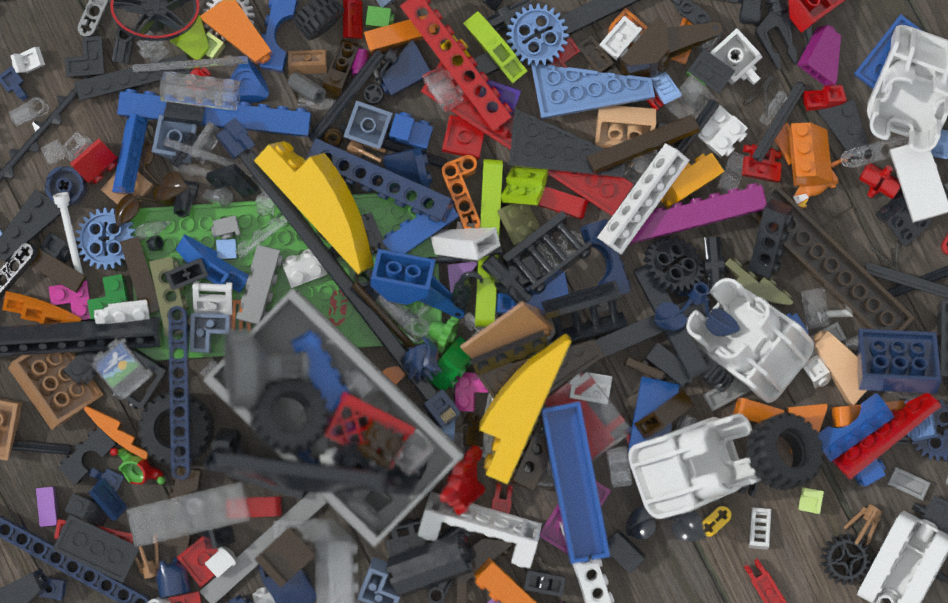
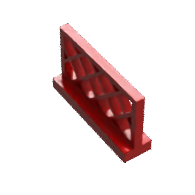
(371, 413)

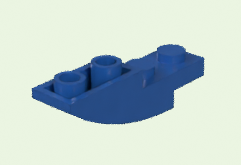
(218, 270)

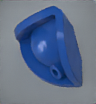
(252, 84)

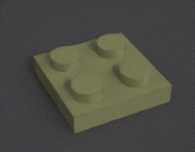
(518, 221)

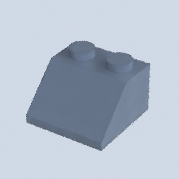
(368, 125)

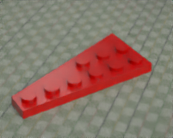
(879, 441)

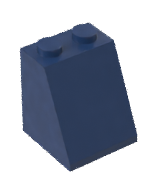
(296, 590)

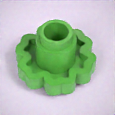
(444, 333)

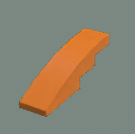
(36, 310)
(112, 428)

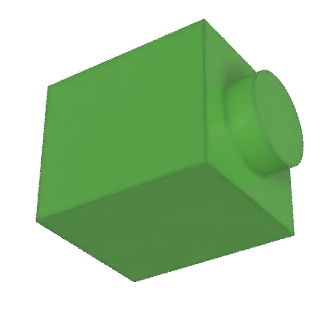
(379, 17)

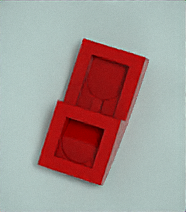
(826, 98)

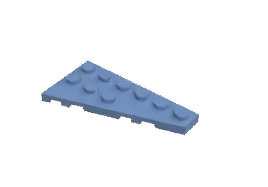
(579, 90)

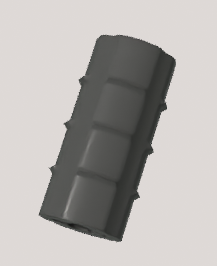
(306, 87)

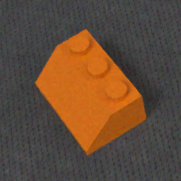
(810, 154)

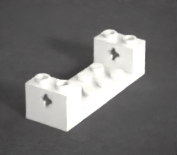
(483, 520)

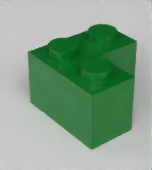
(115, 291)
(451, 365)

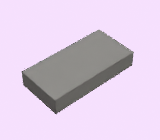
(908, 483)

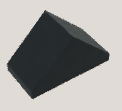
(186, 273)

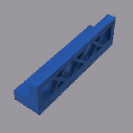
(130, 154)

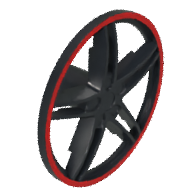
(157, 15)

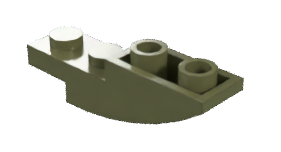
(764, 288)

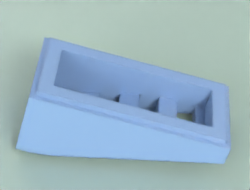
(665, 88)

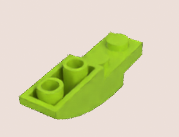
(495, 46)

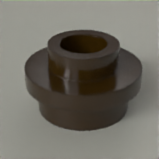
(334, 142)

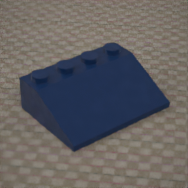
(898, 361)

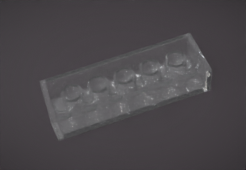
(188, 514)

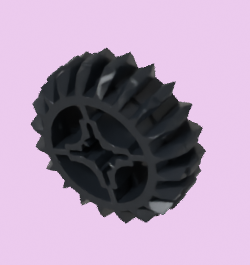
(716, 376)
(844, 551)

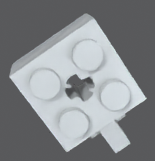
(747, 57)

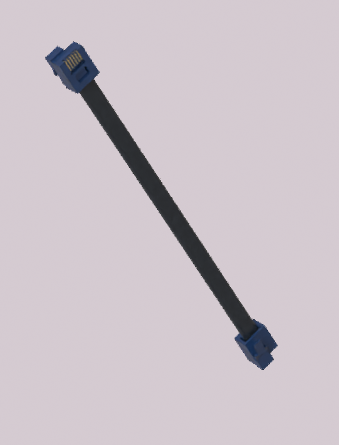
(239, 144)

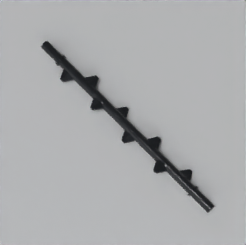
(40, 128)

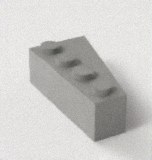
(260, 284)

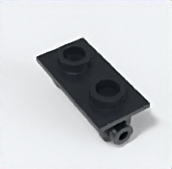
(373, 234)

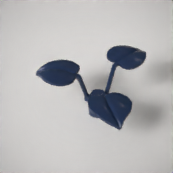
(718, 322)

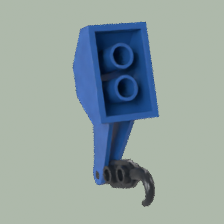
(410, 279)

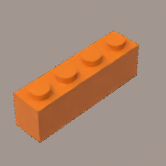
(500, 584)

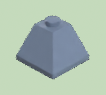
(174, 131)

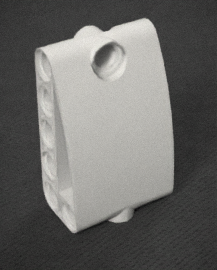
(906, 562)

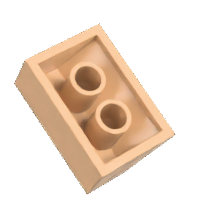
(622, 123)

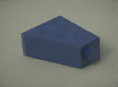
(405, 71)

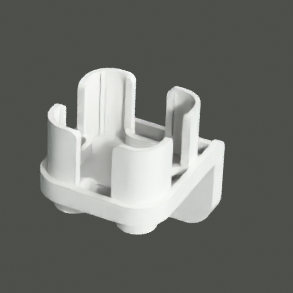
(912, 89)
(764, 351)
(691, 466)

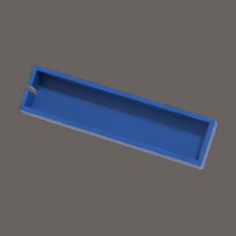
(574, 482)

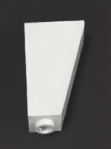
(465, 243)

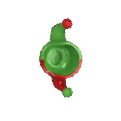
(136, 468)

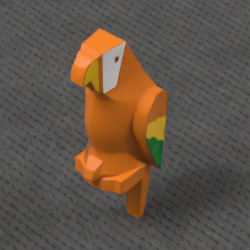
(806, 191)

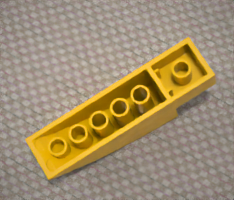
(322, 198)
(517, 407)

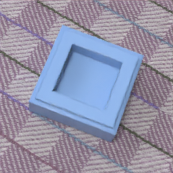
(226, 249)

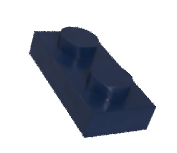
(108, 499)

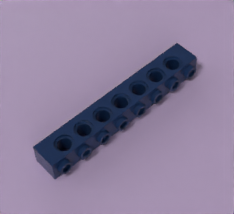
(442, 203)

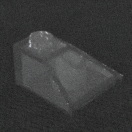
(693, 99)
(415, 452)

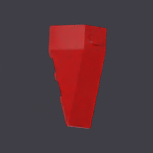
(807, 12)

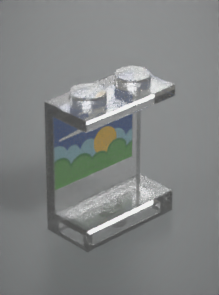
(120, 369)

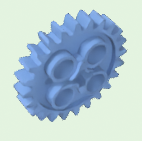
(528, 20)
(89, 239)

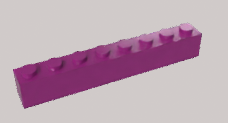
(702, 212)

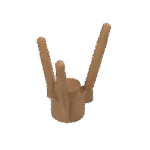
(357, 149)
(872, 516)
(148, 568)

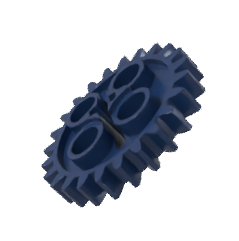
(925, 445)

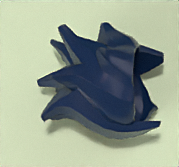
(422, 360)

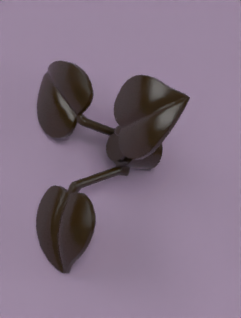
(165, 192)

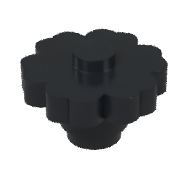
(350, 457)

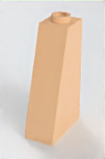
(840, 363)

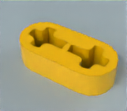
(718, 524)

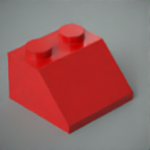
(95, 162)

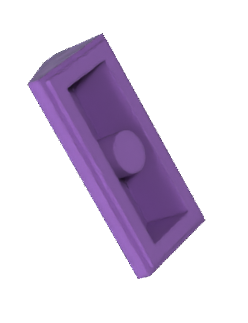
(47, 506)

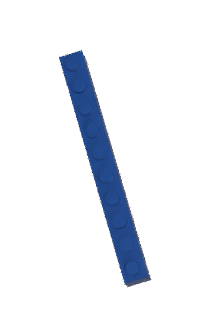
(252, 118)

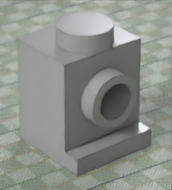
(226, 227)

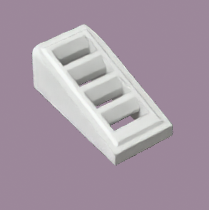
(760, 545)

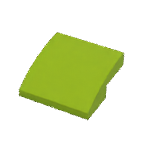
(524, 186)

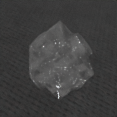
(152, 49)

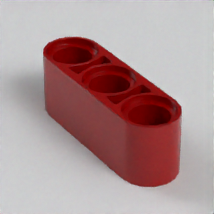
(561, 201)
(265, 506)

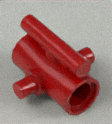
(880, 181)

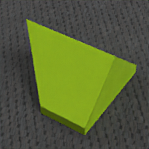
(193, 41)

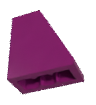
(822, 55)

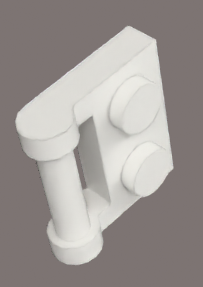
(212, 302)

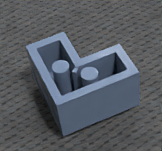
(203, 328)
(375, 586)

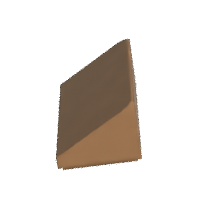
(307, 61)

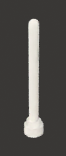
(62, 202)

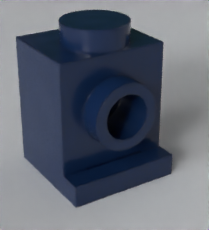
(58, 591)

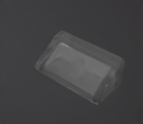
(815, 308)

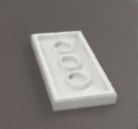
(919, 183)

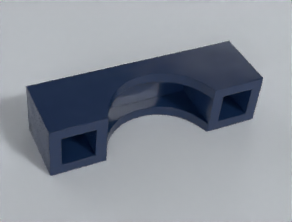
(614, 264)

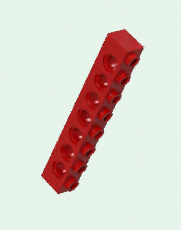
(493, 119)

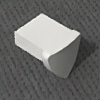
(221, 561)

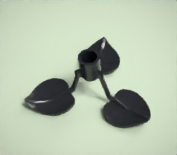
(686, 528)

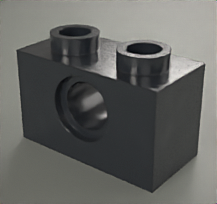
(544, 582)

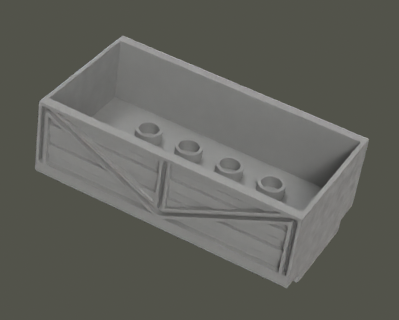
(296, 316)

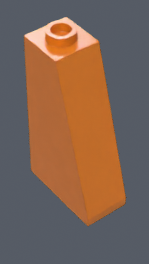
(236, 28)
(395, 35)

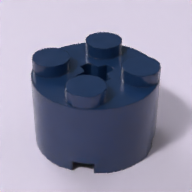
(61, 175)

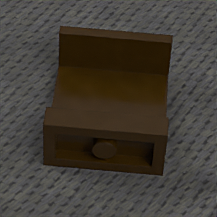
(286, 556)

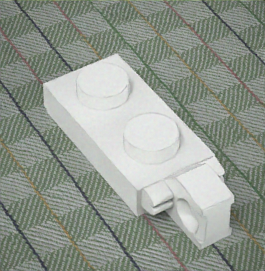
(122, 312)

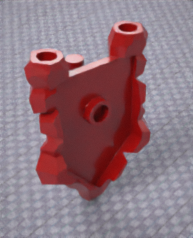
(463, 483)

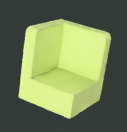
(216, 46)
(810, 500)

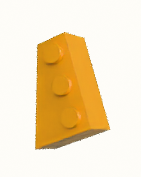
(692, 179)

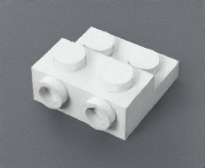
(722, 132)

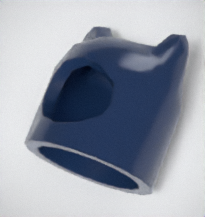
(172, 578)

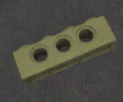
(162, 289)

